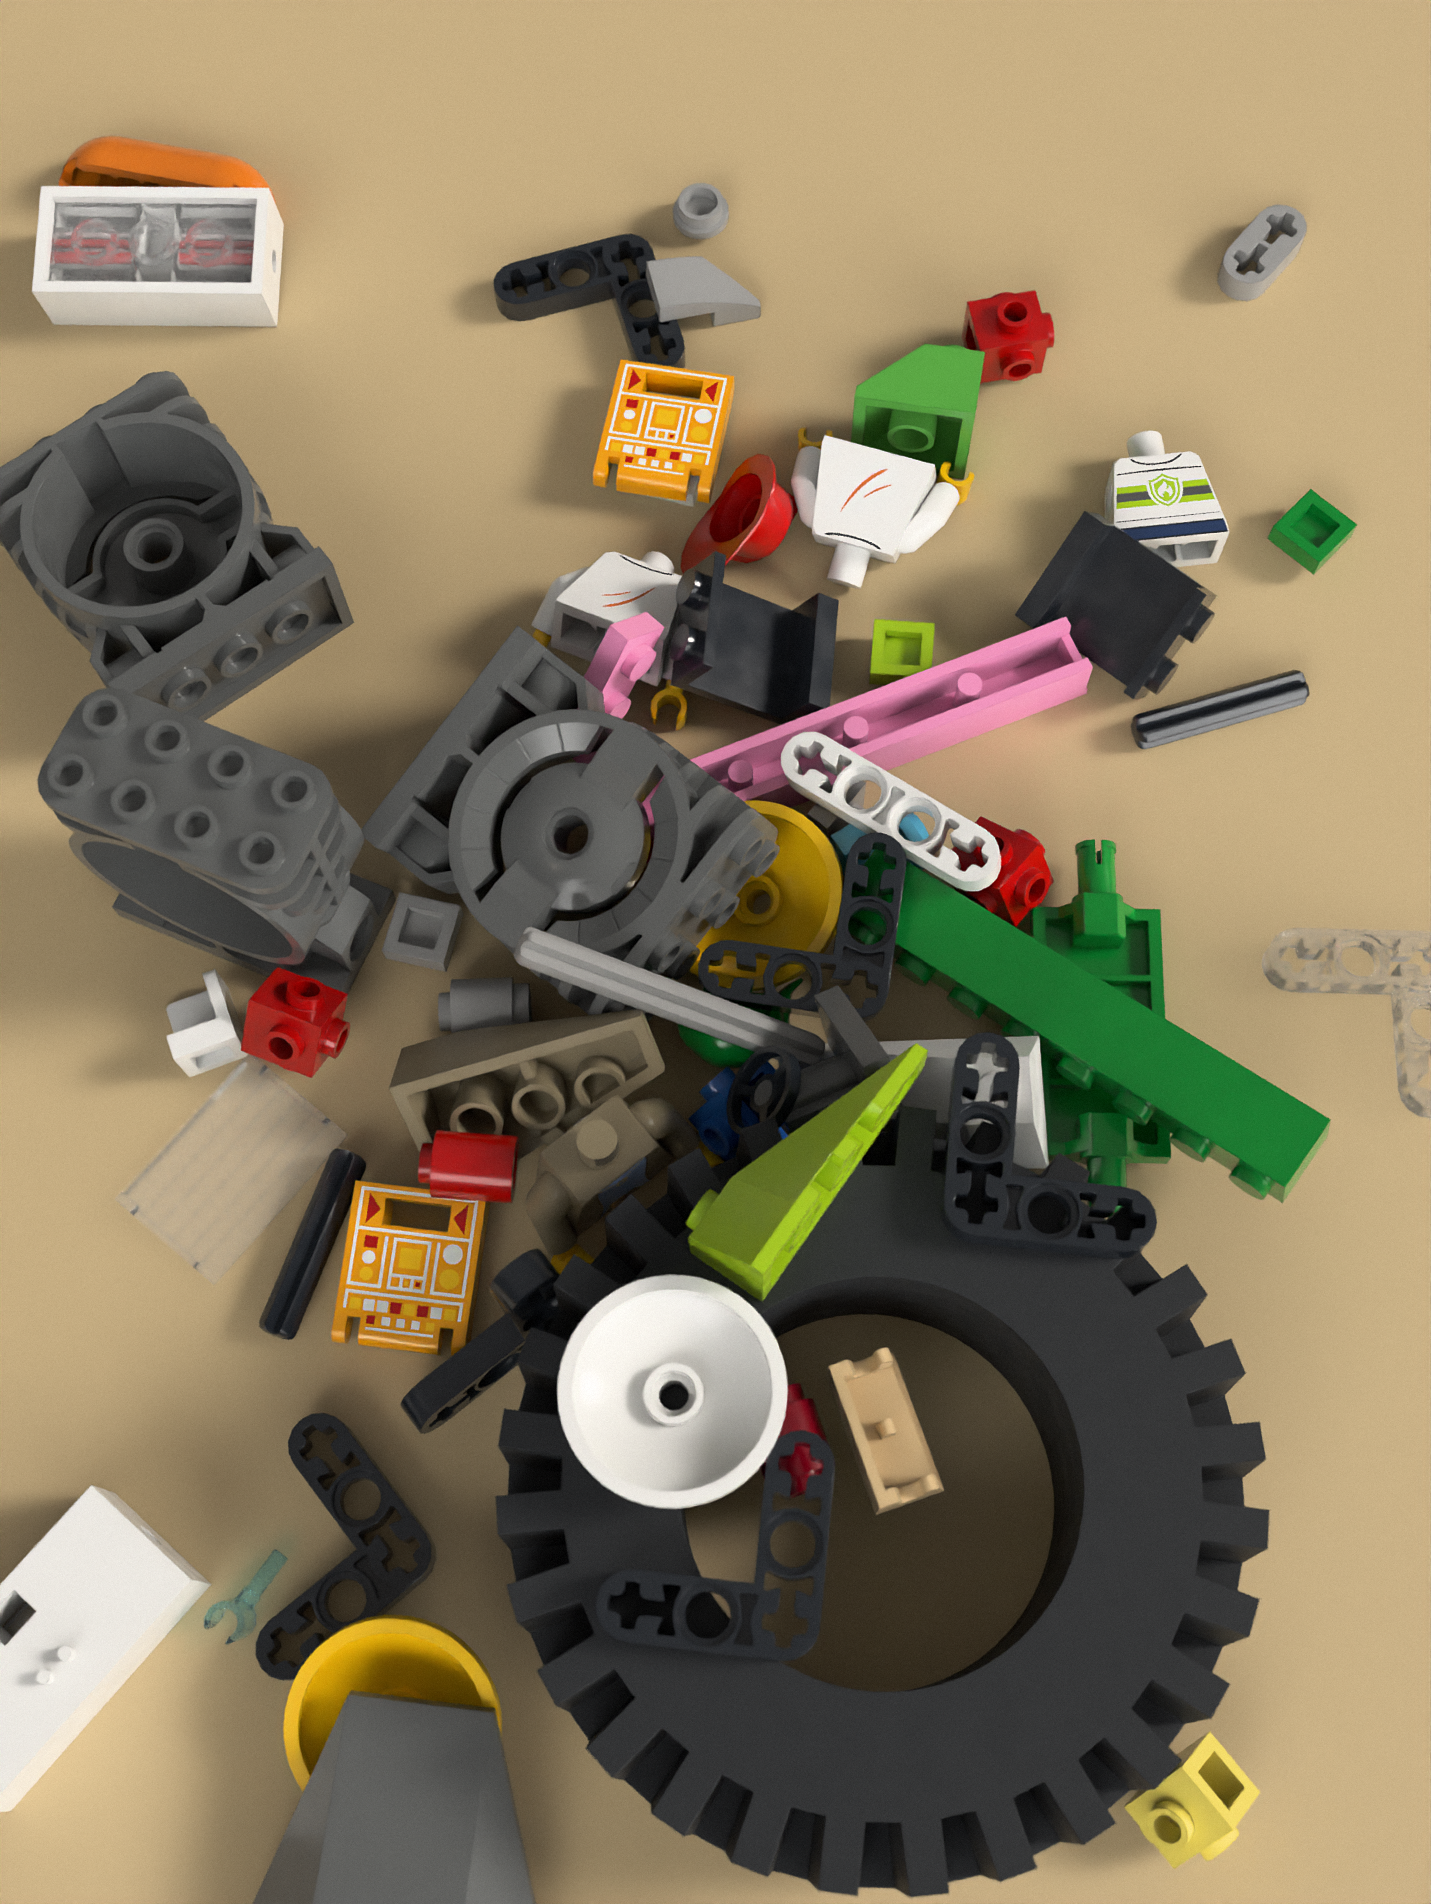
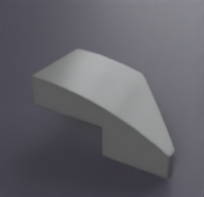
(696, 287)

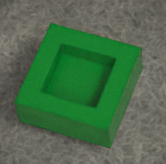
(1312, 531)

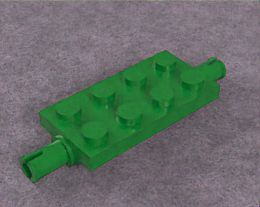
(1126, 952)

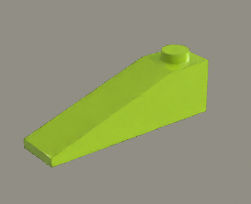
(781, 1196)

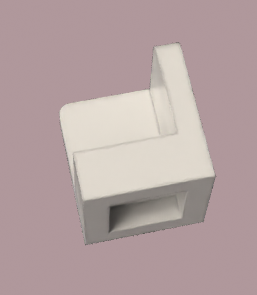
(205, 1028)

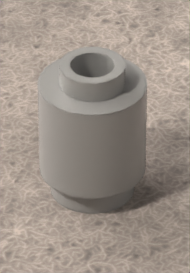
(484, 1004)

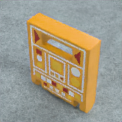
(664, 436)
(409, 1279)

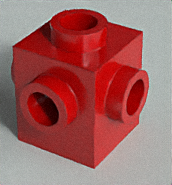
(1010, 333)
(1022, 876)
(295, 1022)

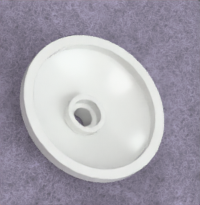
(662, 1336)

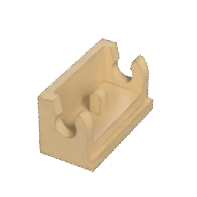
(883, 1431)

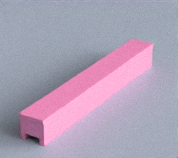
(912, 714)

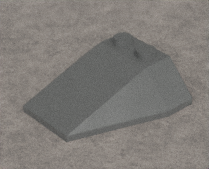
(404, 1812)

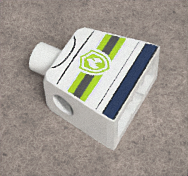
(1166, 502)

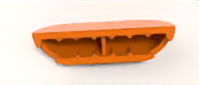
(141, 163)

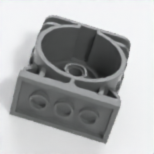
(149, 484)
(496, 793)
(214, 838)

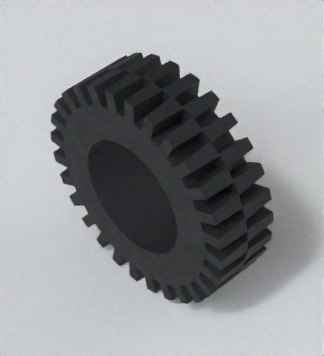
(1087, 1677)

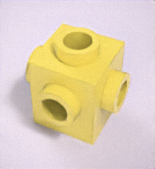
(1195, 1804)

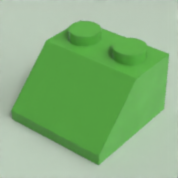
(922, 406)

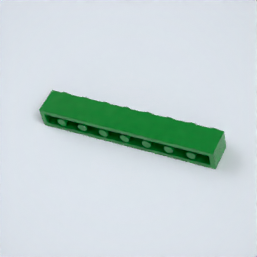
(1098, 1034)

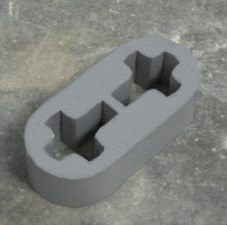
(1270, 258)

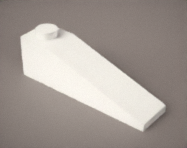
(934, 1085)

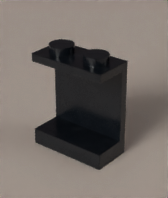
(1122, 604)
(752, 649)

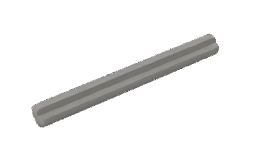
(663, 996)

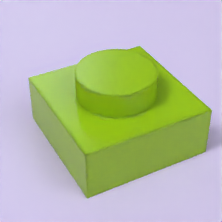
(900, 650)

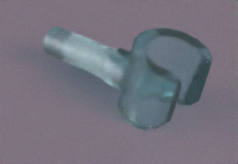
(246, 1600)

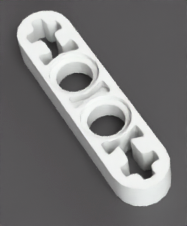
(894, 804)

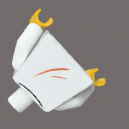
(869, 502)
(611, 590)

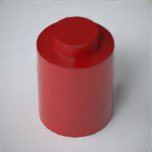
(470, 1166)

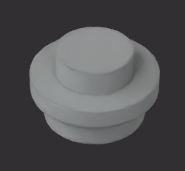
(700, 211)

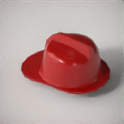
(745, 519)

